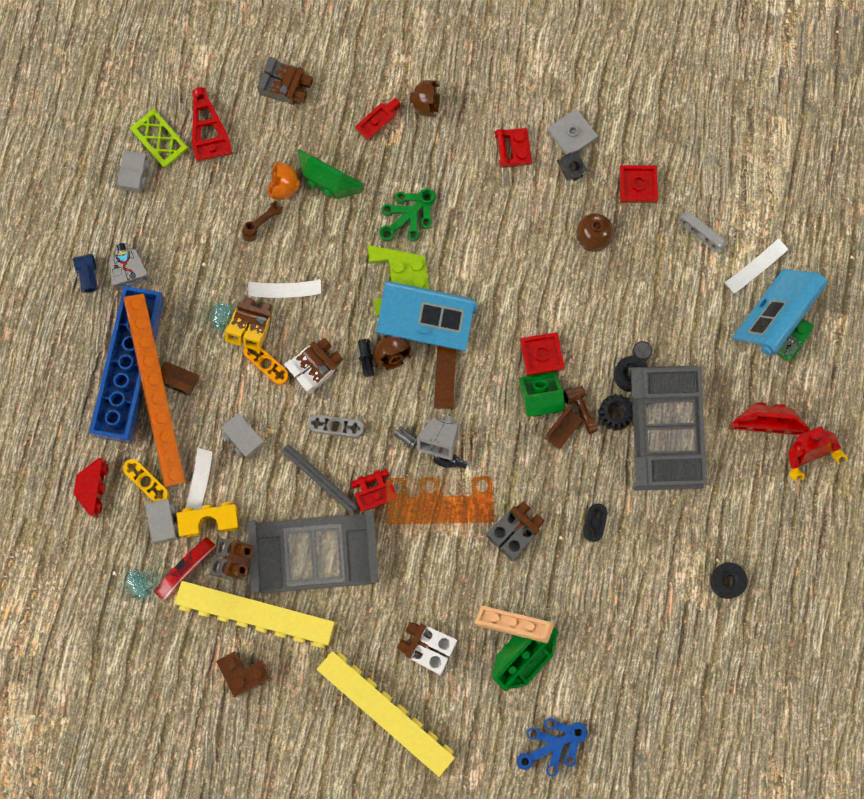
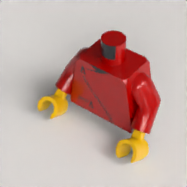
(812, 446)

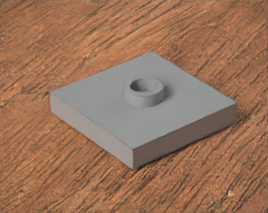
(572, 132)

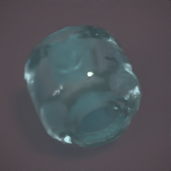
(221, 315)
(138, 584)

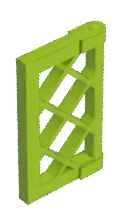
(155, 152)

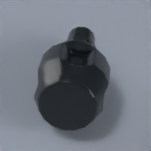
(450, 463)

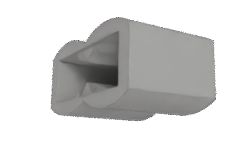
(133, 171)

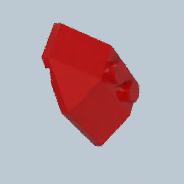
(770, 419)

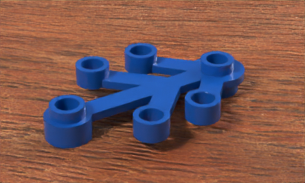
(555, 745)

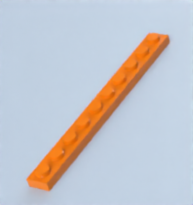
(154, 390)

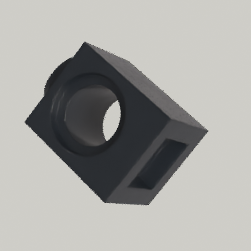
(564, 163)

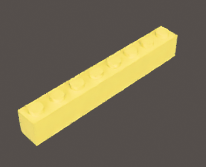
(255, 613)
(385, 713)

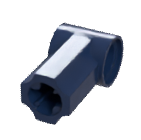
(85, 268)

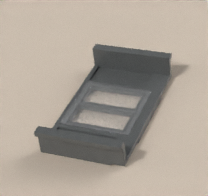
(668, 428)
(313, 553)

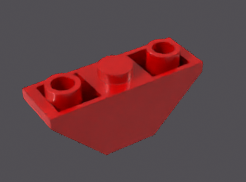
(90, 486)

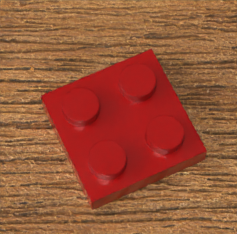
(638, 184)
(542, 354)

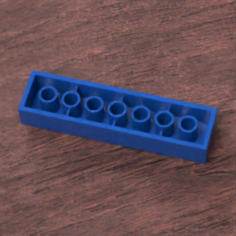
(121, 381)

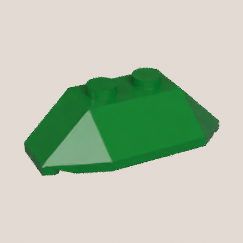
(327, 178)
(522, 660)

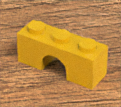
(191, 520)

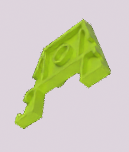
(404, 268)

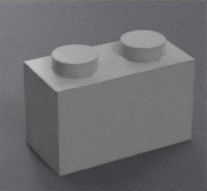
(243, 437)
(162, 521)

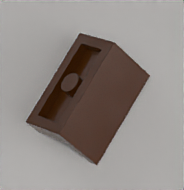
(178, 378)
(563, 428)

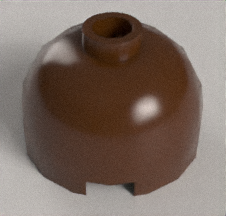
(425, 98)
(594, 232)
(391, 352)

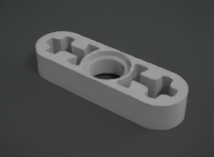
(702, 231)
(321, 429)

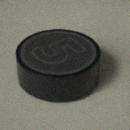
(642, 350)

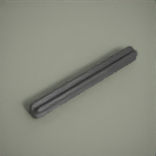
(320, 479)

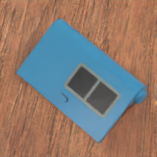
(781, 309)
(425, 315)

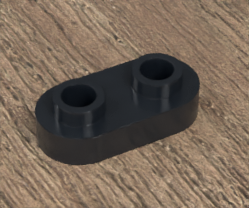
(595, 523)

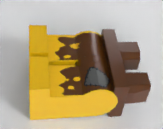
(249, 324)

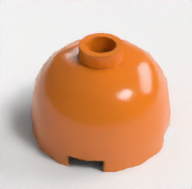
(283, 181)

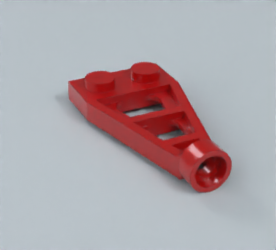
(212, 147)

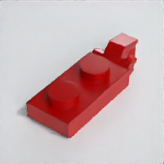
(378, 119)

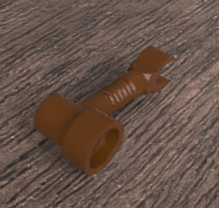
(250, 228)
(575, 395)

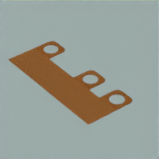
(433, 508)

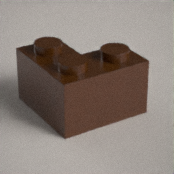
(241, 679)

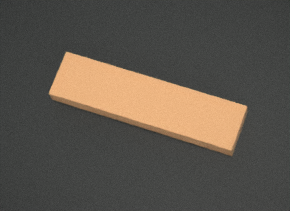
(514, 624)

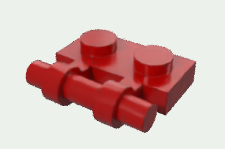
(374, 496)

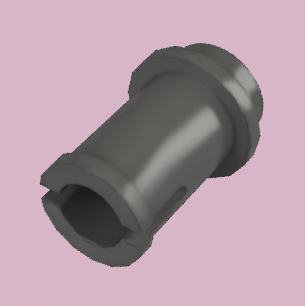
(406, 437)

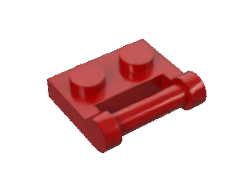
(519, 147)

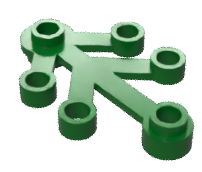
(408, 212)

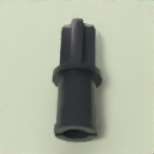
(366, 357)

